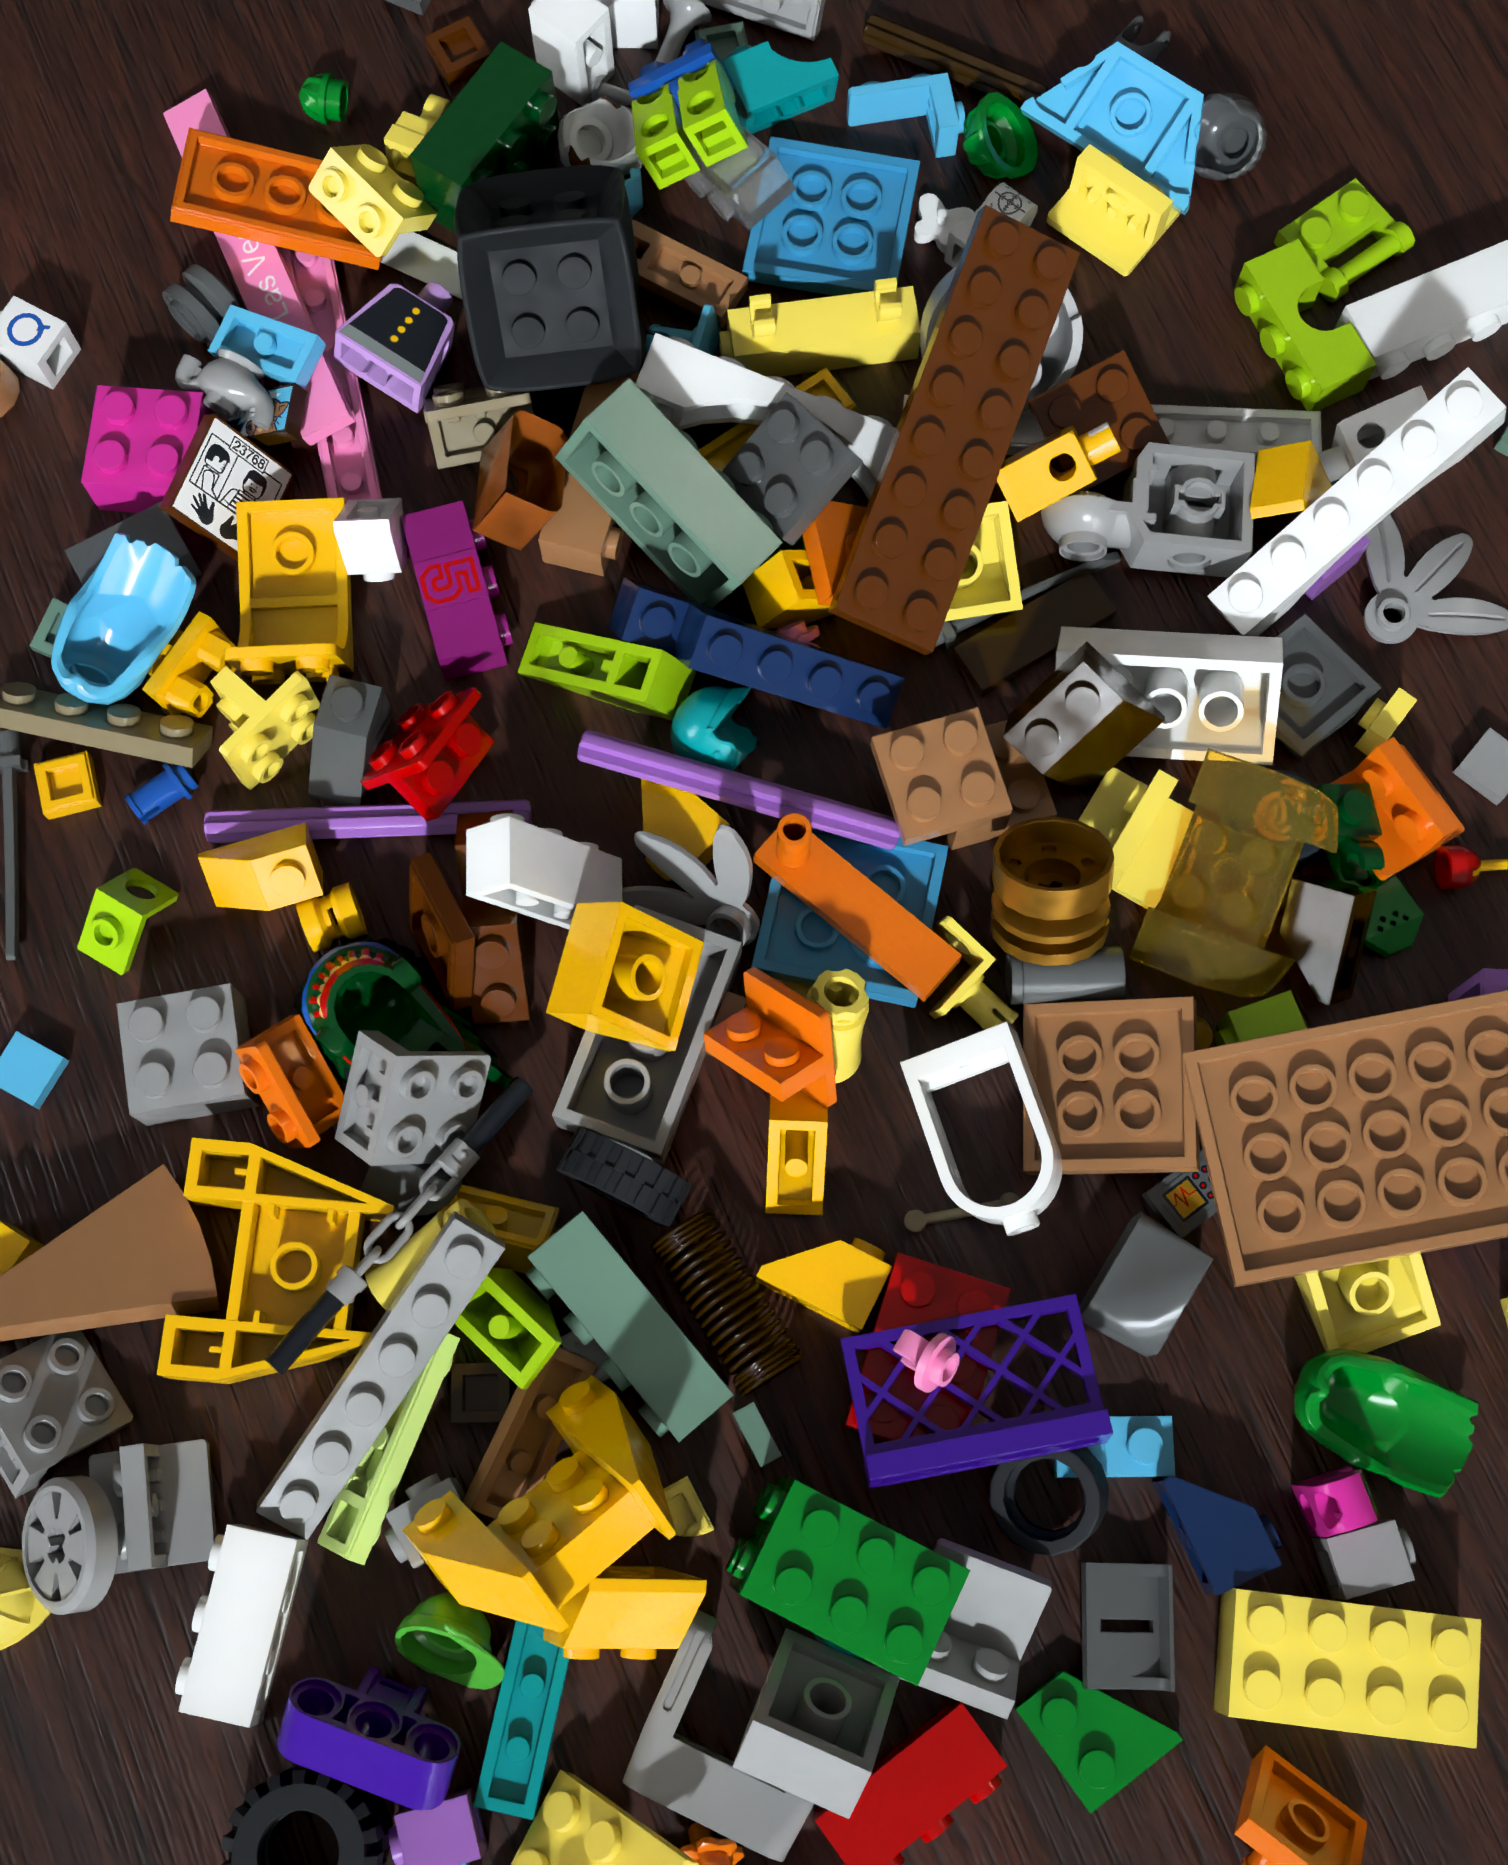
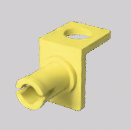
(969, 990)

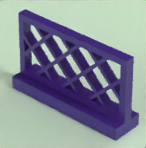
(988, 1442)

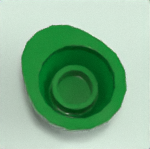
(1000, 138)

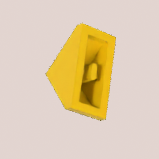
(1287, 480)

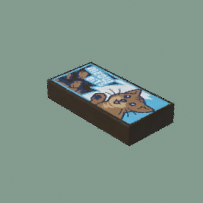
(289, 408)

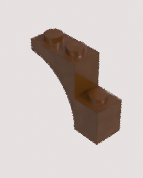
(499, 960)

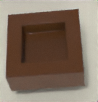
(457, 50)

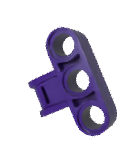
(371, 1738)

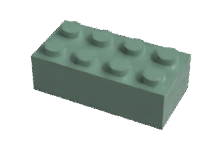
(667, 496)

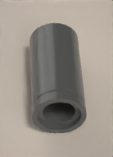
(1092, 979)

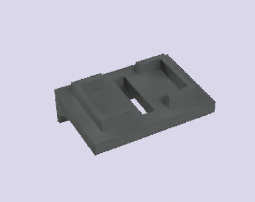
(1127, 1658)

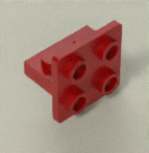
(431, 752)

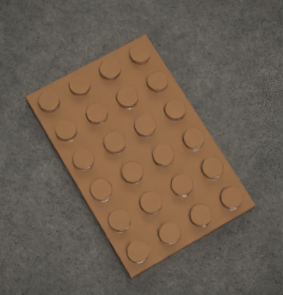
(1357, 1138)

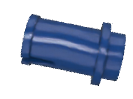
(161, 792)

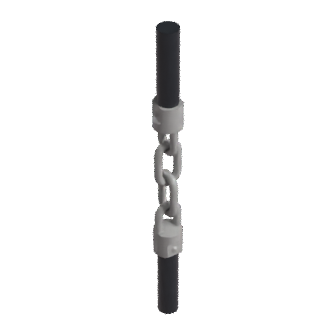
(348, 1282)

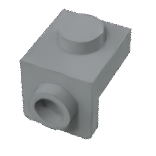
(400, 1517)

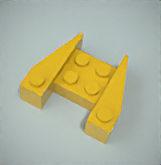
(288, 1247)
(563, 1528)

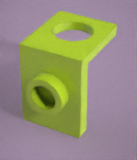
(119, 918)

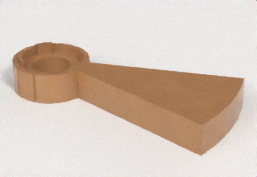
(114, 1267)

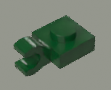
(1356, 829)

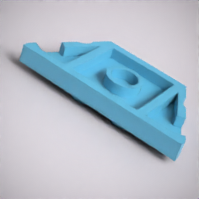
(1131, 113)

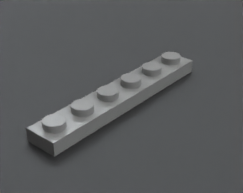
(380, 1375)

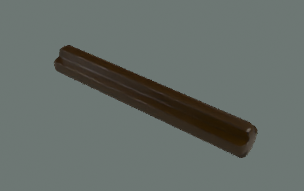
(945, 58)

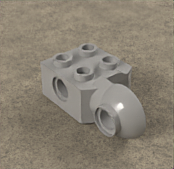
(1177, 513)

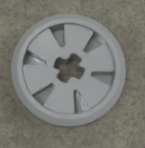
(70, 1544)

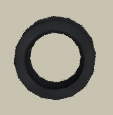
(1048, 1541)

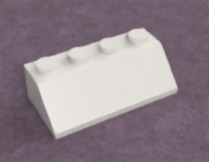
(1207, 686)

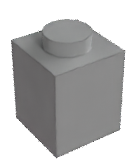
(1365, 1559)

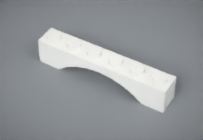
(711, 389)
(1394, 471)

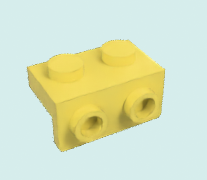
(370, 196)

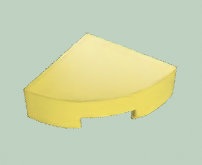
(687, 1510)

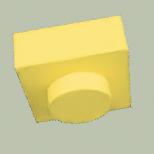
(1383, 719)

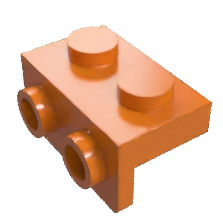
(292, 1081)

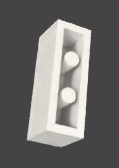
(537, 870)
(241, 1625)

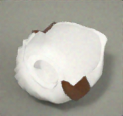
(599, 136)

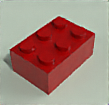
(922, 1294)

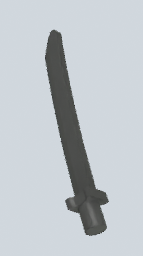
(950, 629)
(10, 764)

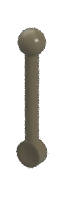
(916, 1220)

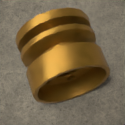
(1051, 891)

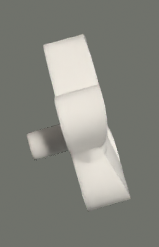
(936, 221)

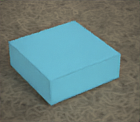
(29, 1070)

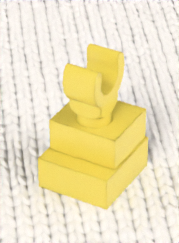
(408, 133)

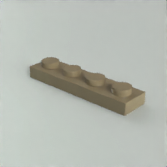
(102, 726)

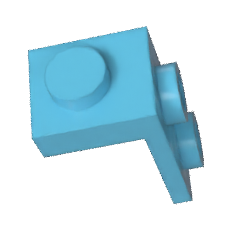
(911, 98)

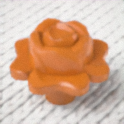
(709, 1849)

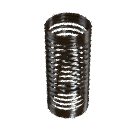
(759, 1369)

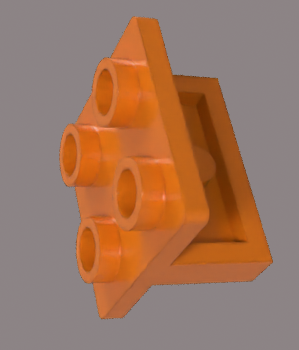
(1408, 807)
(778, 1041)

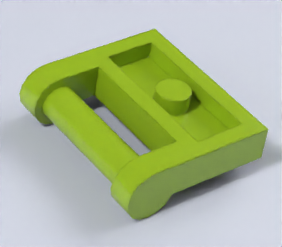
(1339, 225)

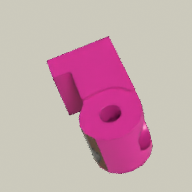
(1335, 1502)

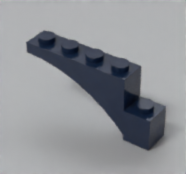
(753, 655)

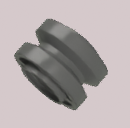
(199, 304)

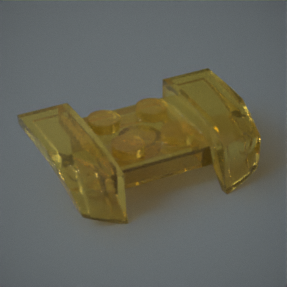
(1234, 877)

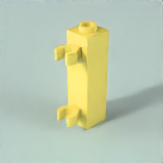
(824, 331)

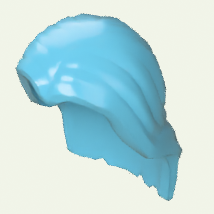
(121, 620)

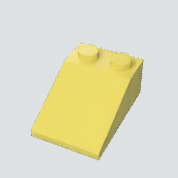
(1370, 1303)

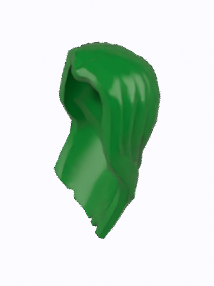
(1386, 1418)

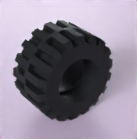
(343, 1806)

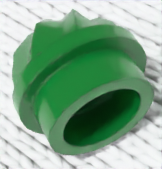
(325, 98)

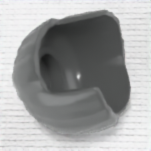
(1229, 137)

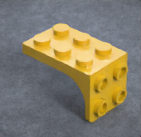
(292, 592)

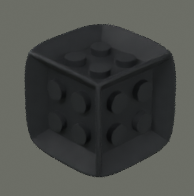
(550, 278)

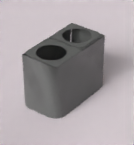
(1144, 1286)

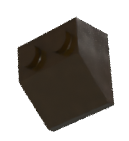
(1081, 720)

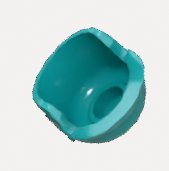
(706, 730)

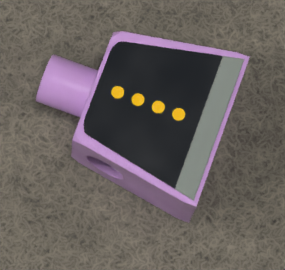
(399, 341)

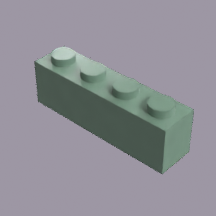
(629, 1326)

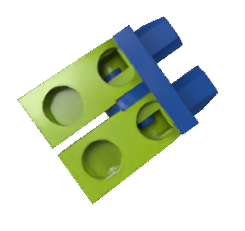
(685, 106)

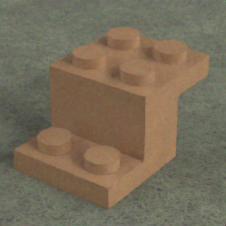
(958, 780)

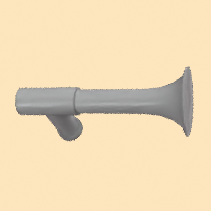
(683, 18)

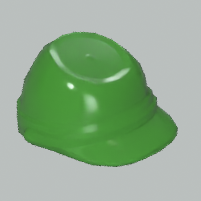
(450, 1642)

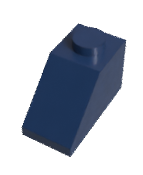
(1219, 1534)

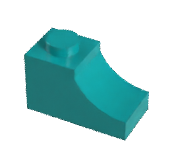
(775, 87)

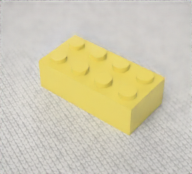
(1348, 1667)

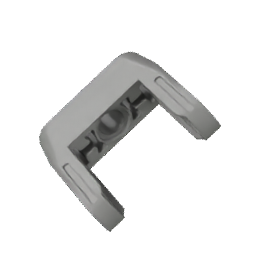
(700, 1780)

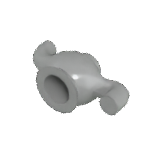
(229, 385)

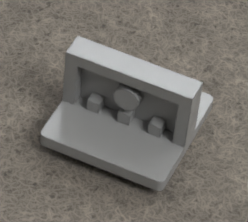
(159, 1502)

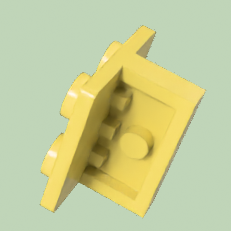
(1112, 211)
(264, 728)
(1142, 830)

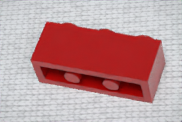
(916, 1789)

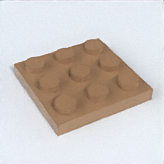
(1113, 1084)

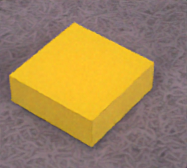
(67, 785)

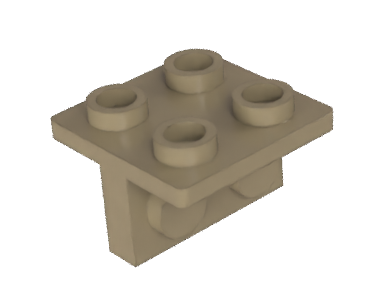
(468, 419)

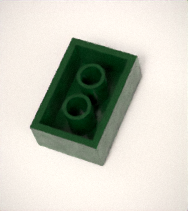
(492, 128)

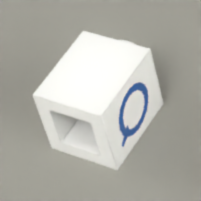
(36, 342)

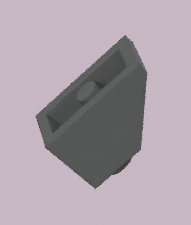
(345, 735)

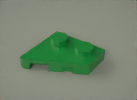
(1093, 1737)

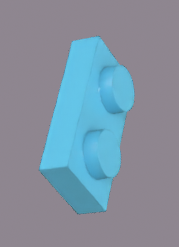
(275, 347)
(1136, 1449)

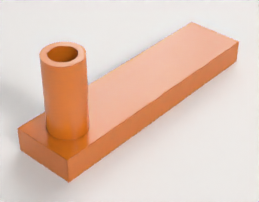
(856, 906)

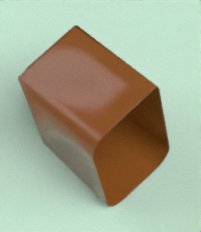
(529, 450)

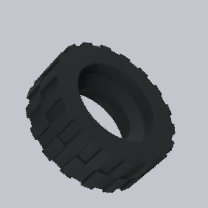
(624, 1177)

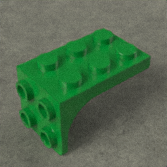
(846, 1578)

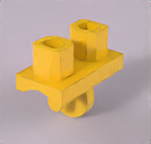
(185, 665)

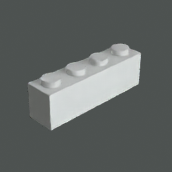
(1433, 311)

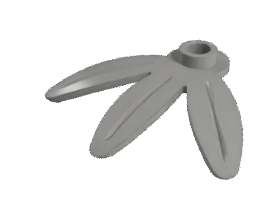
(1413, 594)
(709, 901)

